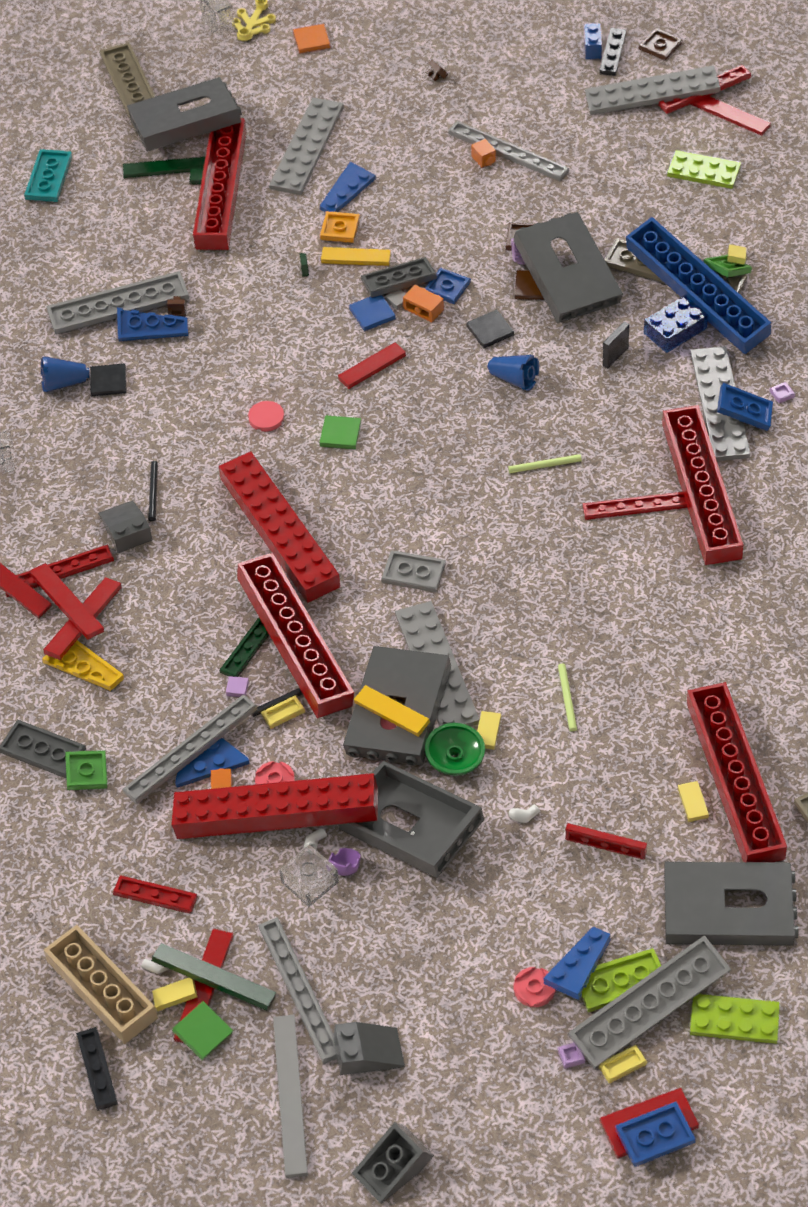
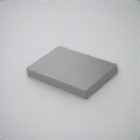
(413, 571)

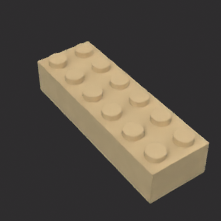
(100, 984)

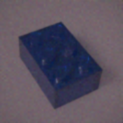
(675, 324)

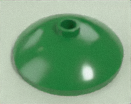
(454, 740)

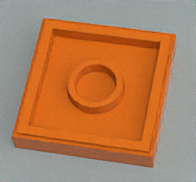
(311, 38)

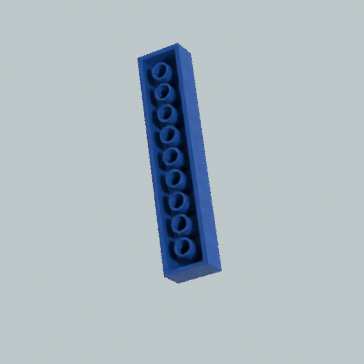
(692, 277)

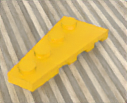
(87, 666)

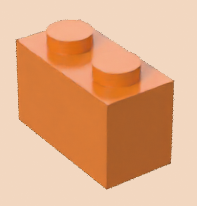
(423, 303)

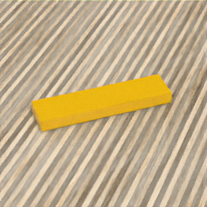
(355, 256)
(391, 710)

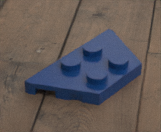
(217, 756)

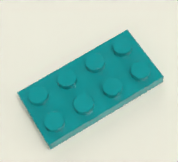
(48, 175)

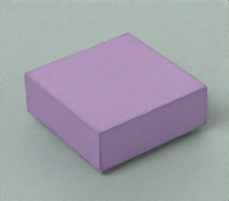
(782, 392)
(237, 686)
(571, 1055)

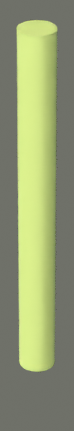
(545, 463)
(567, 697)

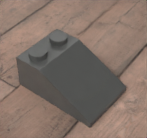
(126, 526)
(367, 1047)
(392, 1162)

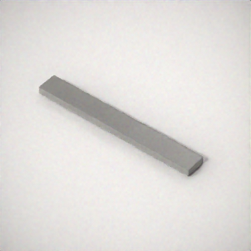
(510, 151)
(189, 749)
(299, 989)
(290, 1096)

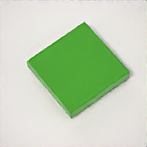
(727, 268)
(340, 432)
(86, 770)
(202, 1030)

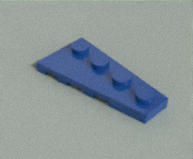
(347, 187)
(141, 326)
(574, 969)

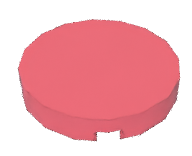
(266, 416)
(274, 772)
(536, 993)

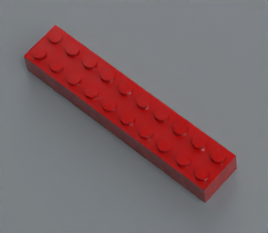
(219, 187)
(702, 485)
(279, 527)
(295, 635)
(736, 774)
(275, 806)

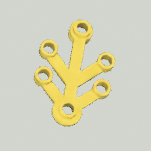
(246, 33)

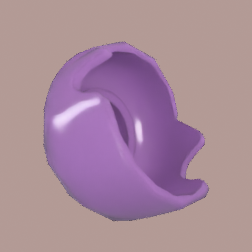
(346, 861)

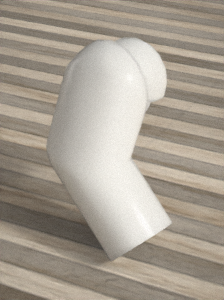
(522, 815)
(314, 837)
(153, 967)

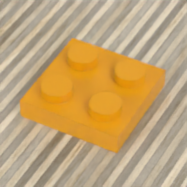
(339, 227)

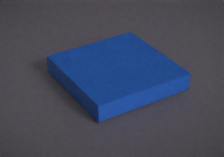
(448, 285)
(372, 312)

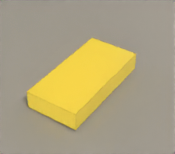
(736, 254)
(283, 712)
(489, 727)
(693, 801)
(174, 994)
(622, 1064)

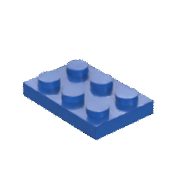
(745, 406)
(655, 1134)

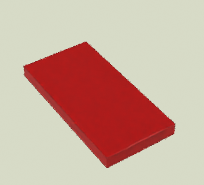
(611, 1120)

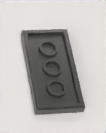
(398, 277)
(39, 747)

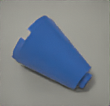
(516, 370)
(61, 373)

